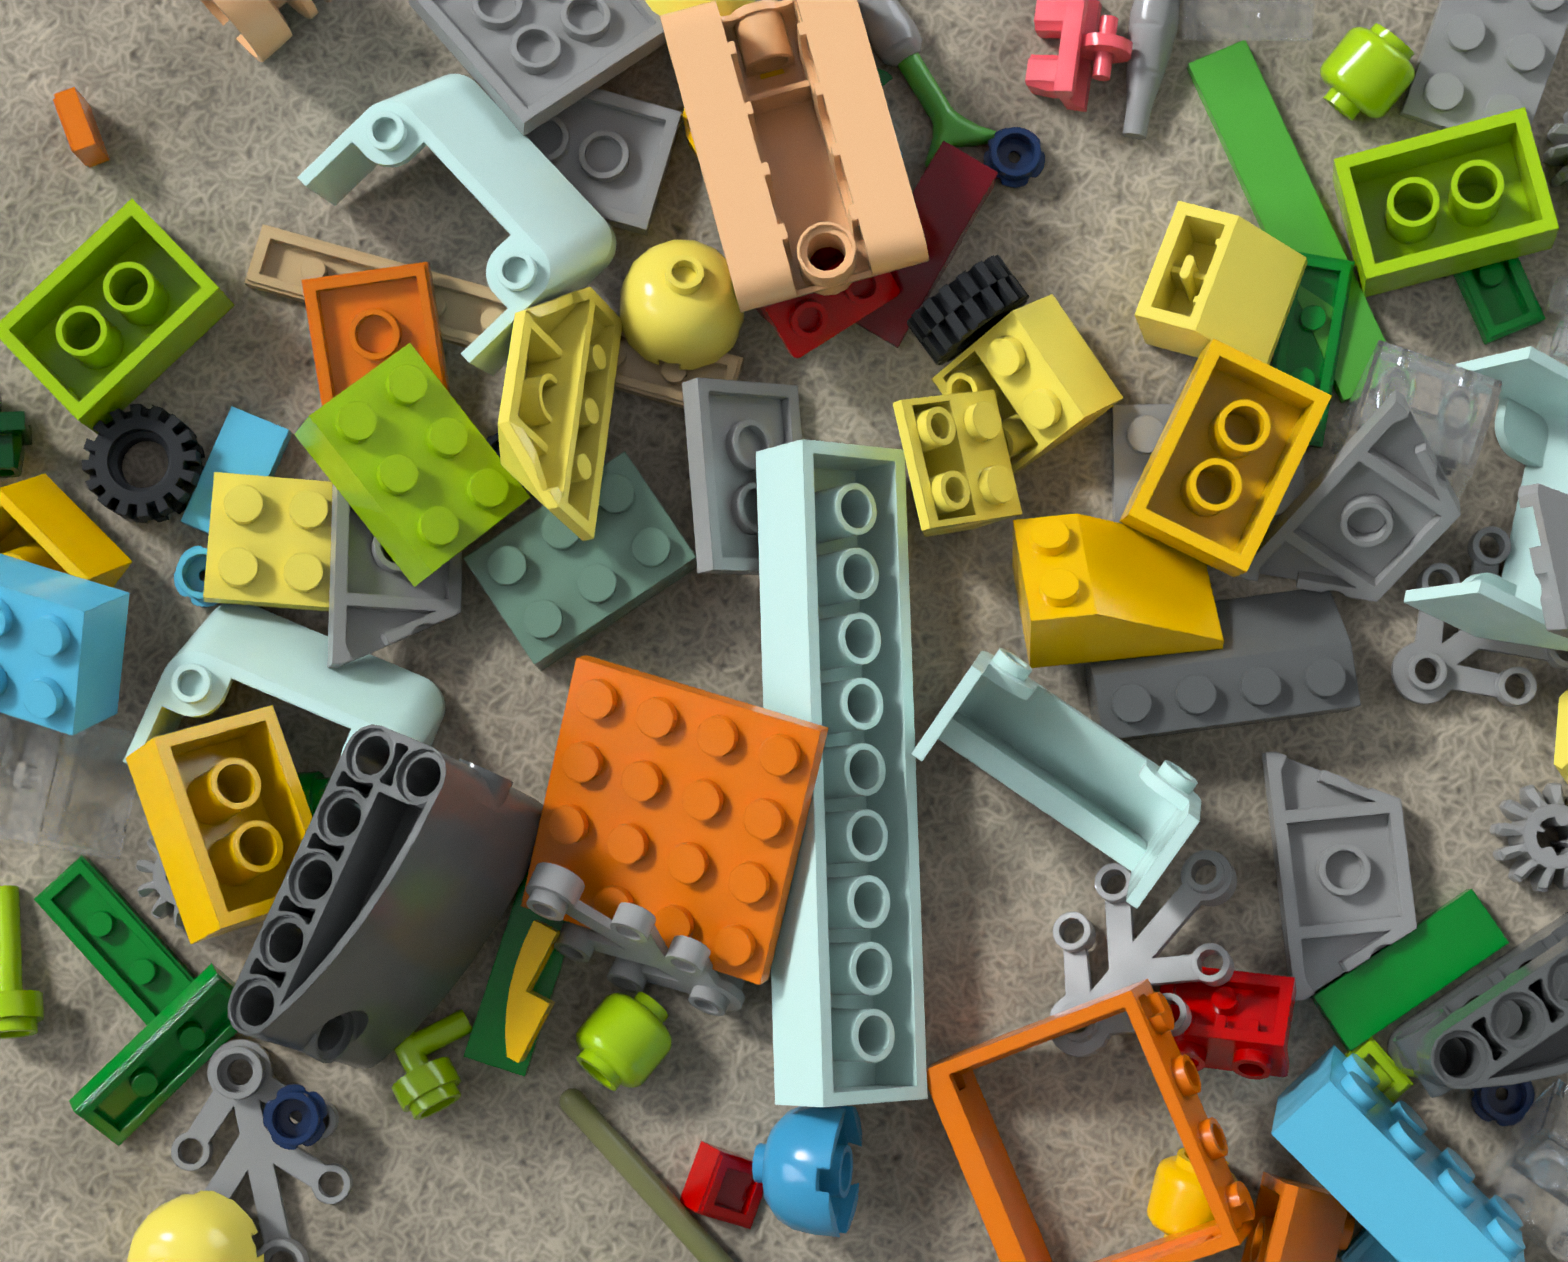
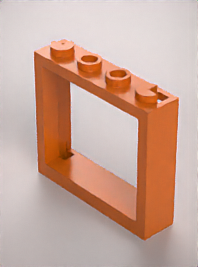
(992, 1173)

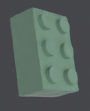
(567, 589)

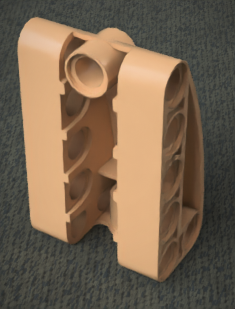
(794, 154)

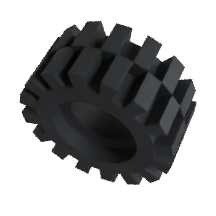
(966, 309)
(109, 451)

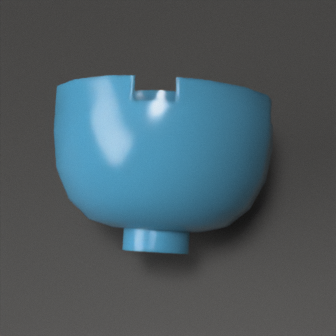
(810, 1169)

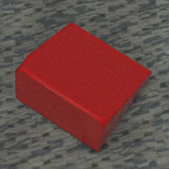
(722, 1186)

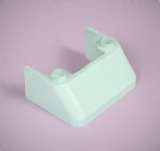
(554, 232)
(1533, 431)
(292, 666)
(1068, 767)

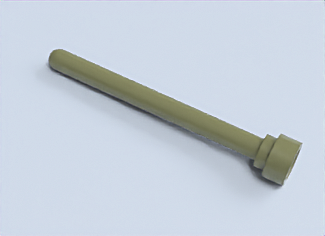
(641, 1177)

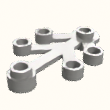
(1458, 647)
(634, 943)
(1136, 959)
(254, 1147)

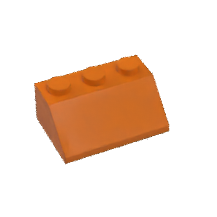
(1296, 1223)

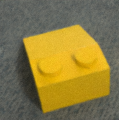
(53, 532)
(1107, 593)

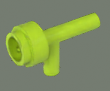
(18, 1007)
(432, 1084)

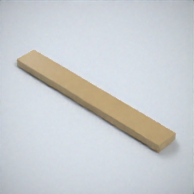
(462, 306)

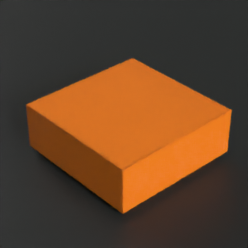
(80, 127)

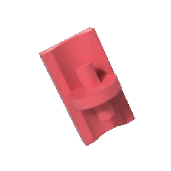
(1085, 50)

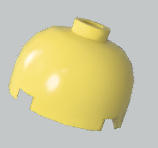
(680, 305)
(196, 1230)

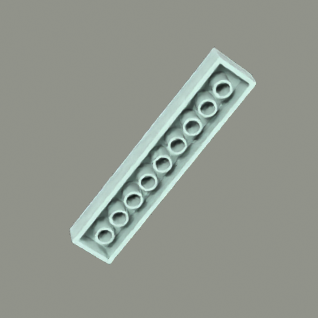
(842, 658)

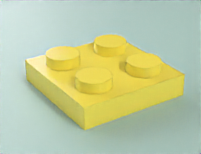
(269, 542)

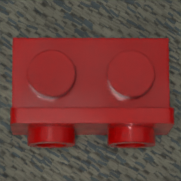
(816, 318)
(1238, 1024)

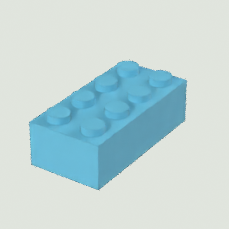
(59, 646)
(1387, 1169)

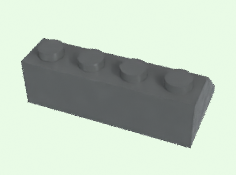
(1278, 662)

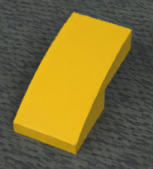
(526, 1008)

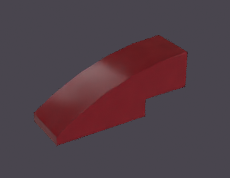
(947, 204)

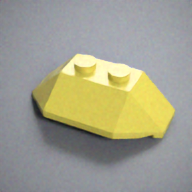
(561, 403)

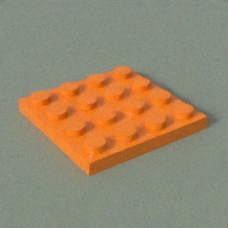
(680, 809)

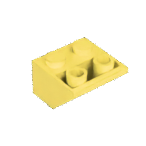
(1220, 283)
(1041, 378)
(957, 461)

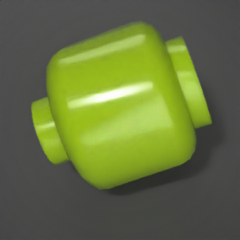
(1367, 72)
(623, 1040)

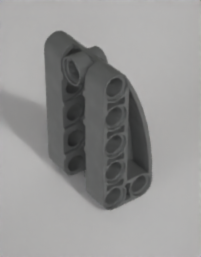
(384, 900)
(1505, 1034)

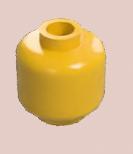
(1177, 1197)

